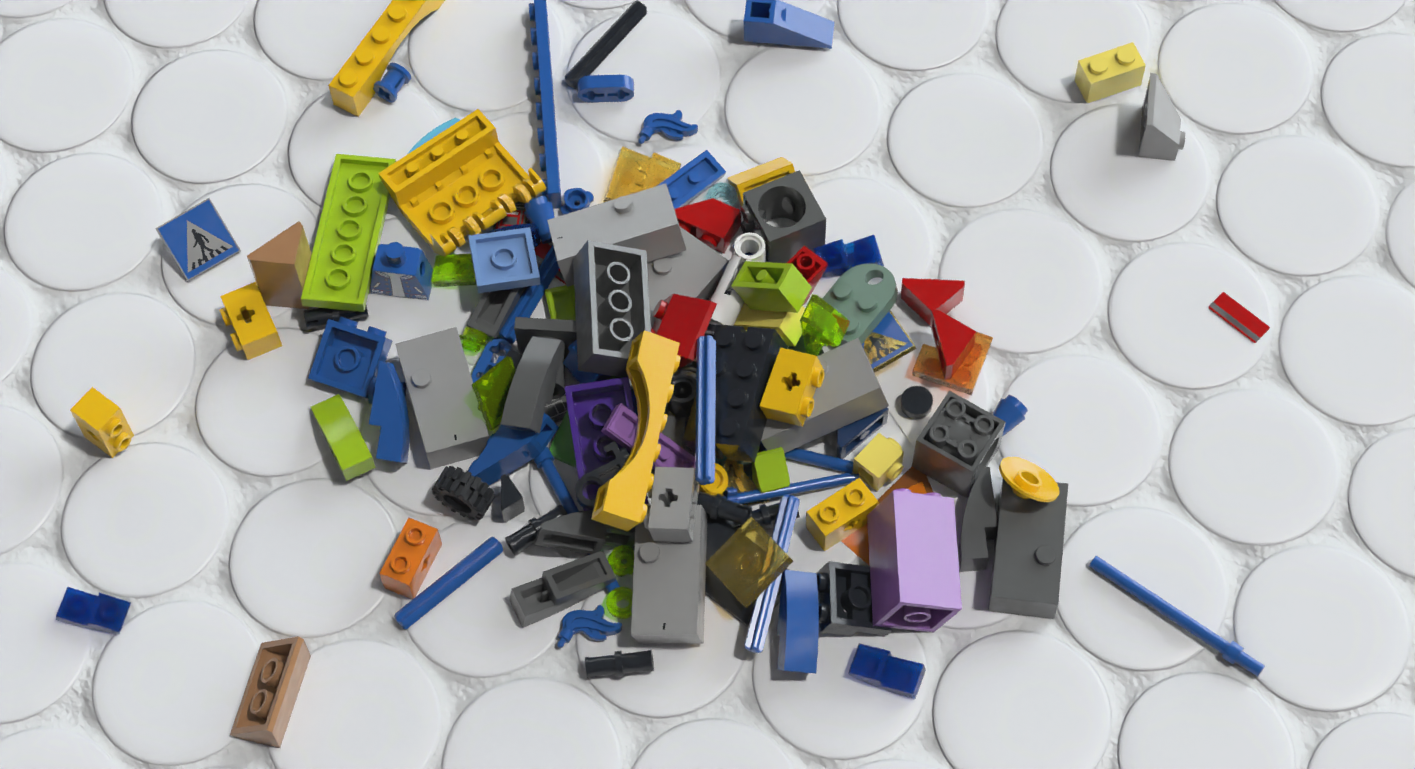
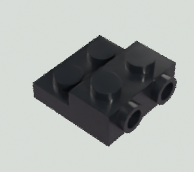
(846, 600)

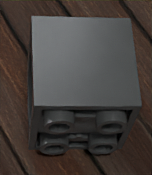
(789, 199)
(957, 443)

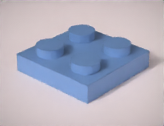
(504, 260)

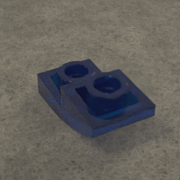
(845, 256)
(92, 611)

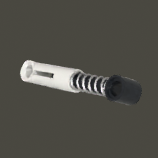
(725, 313)

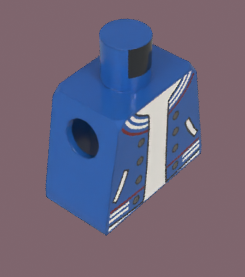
(401, 272)

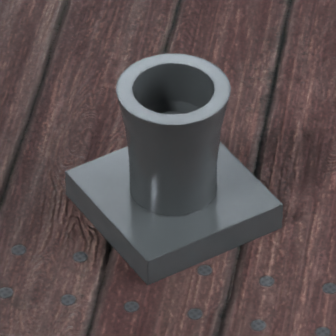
(551, 329)

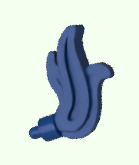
(667, 124)
(589, 623)

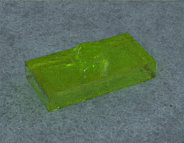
(453, 270)

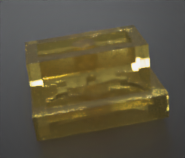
(638, 172)

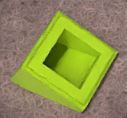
(770, 470)

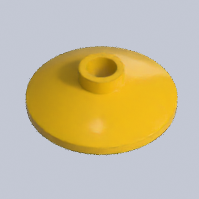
(1028, 479)

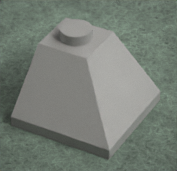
(1159, 124)

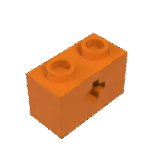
(410, 558)

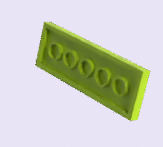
(348, 234)

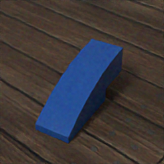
(390, 413)
(798, 622)

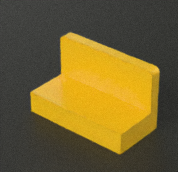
(760, 175)

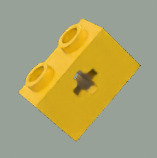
(245, 306)
(788, 372)
(102, 422)
(840, 514)

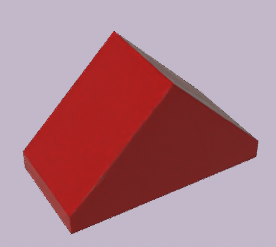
(931, 294)
(952, 341)

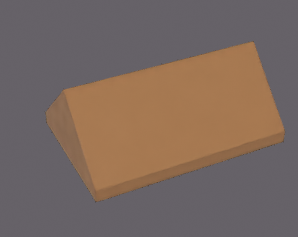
(282, 268)
(271, 691)

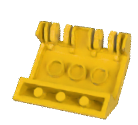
(459, 183)

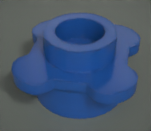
(576, 195)

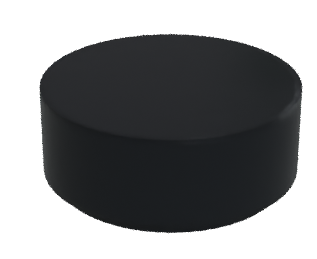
(916, 402)

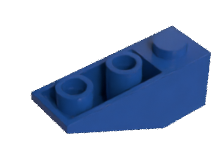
(786, 25)
(510, 450)

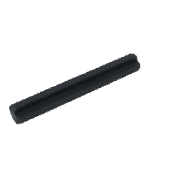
(606, 43)

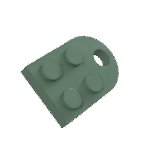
(862, 302)

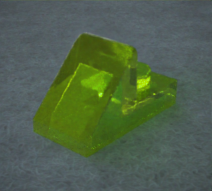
(822, 325)

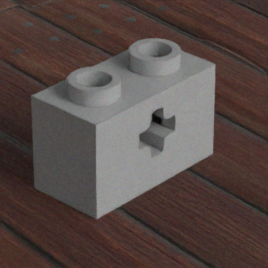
(672, 505)

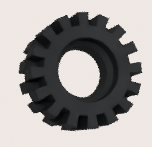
(463, 493)

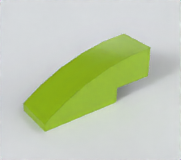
(343, 437)

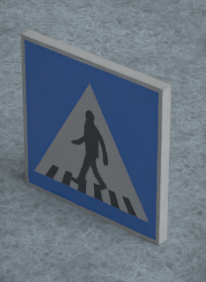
(198, 239)

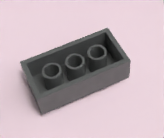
(609, 305)
(1028, 554)

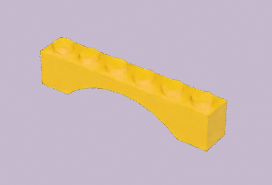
(355, 81)
(650, 370)

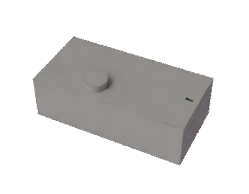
(634, 221)
(685, 273)
(845, 396)
(443, 397)
(669, 587)

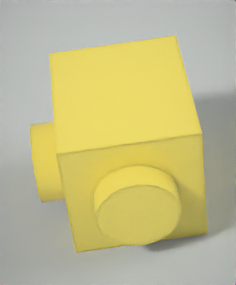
(879, 461)

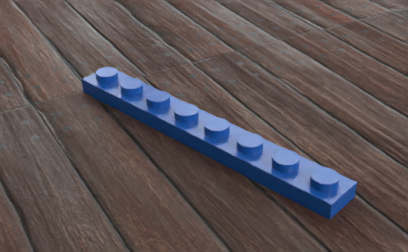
(545, 109)

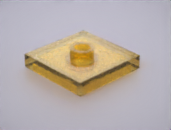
(749, 562)

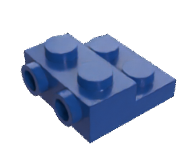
(349, 356)

